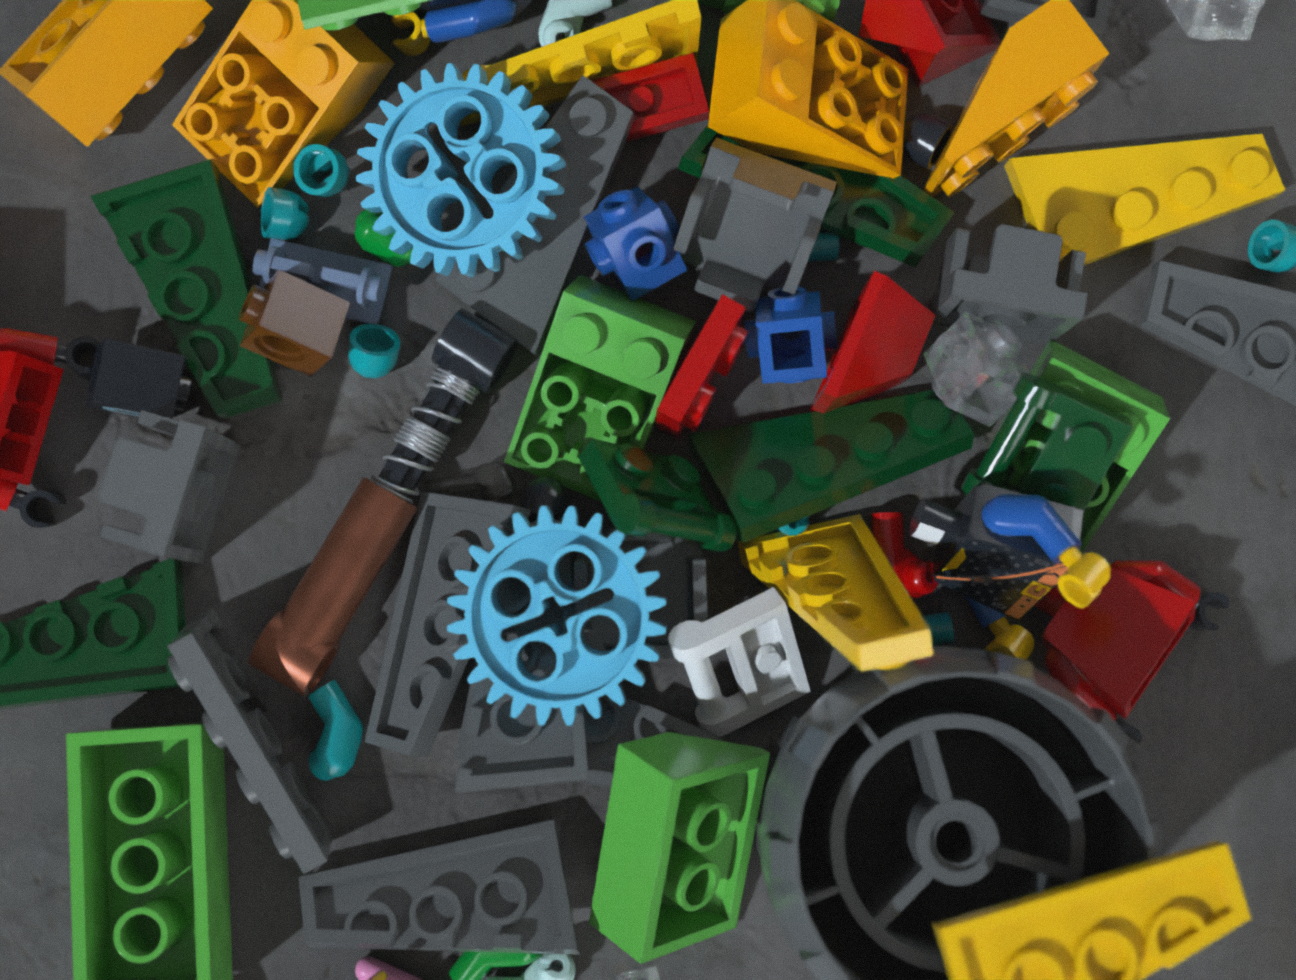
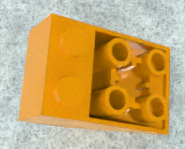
(1030, 80)
(807, 90)
(277, 94)

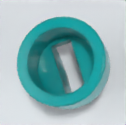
(315, 162)
(283, 214)
(1273, 236)
(373, 350)

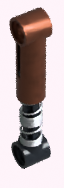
(305, 634)

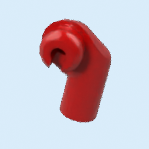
(910, 569)

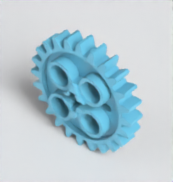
(505, 138)
(580, 671)

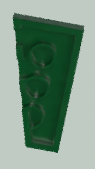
(864, 208)
(191, 263)
(813, 460)
(95, 642)

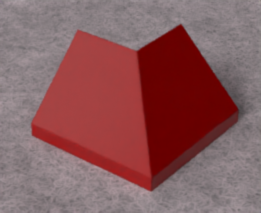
(930, 33)
(875, 346)

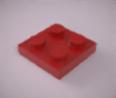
(712, 352)

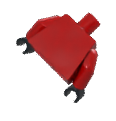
(26, 402)
(1124, 635)

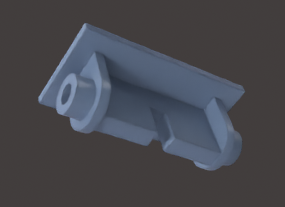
(348, 277)

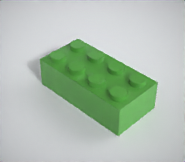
(148, 854)

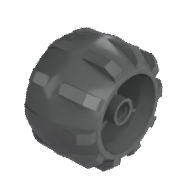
(1070, 754)

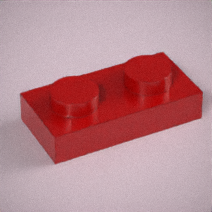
(660, 95)

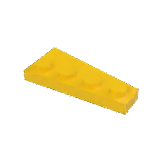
(603, 51)
(1142, 192)
(843, 590)
(1103, 925)

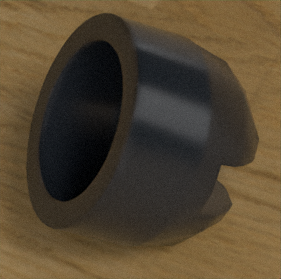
(925, 138)
(545, 492)

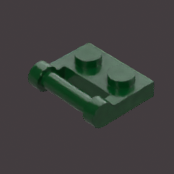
(1072, 453)
(655, 495)

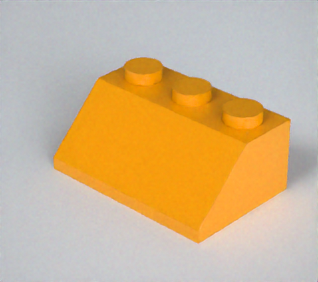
(98, 56)

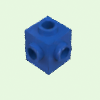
(634, 241)
(791, 336)

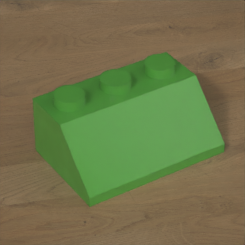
(676, 841)

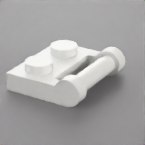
(761, 656)

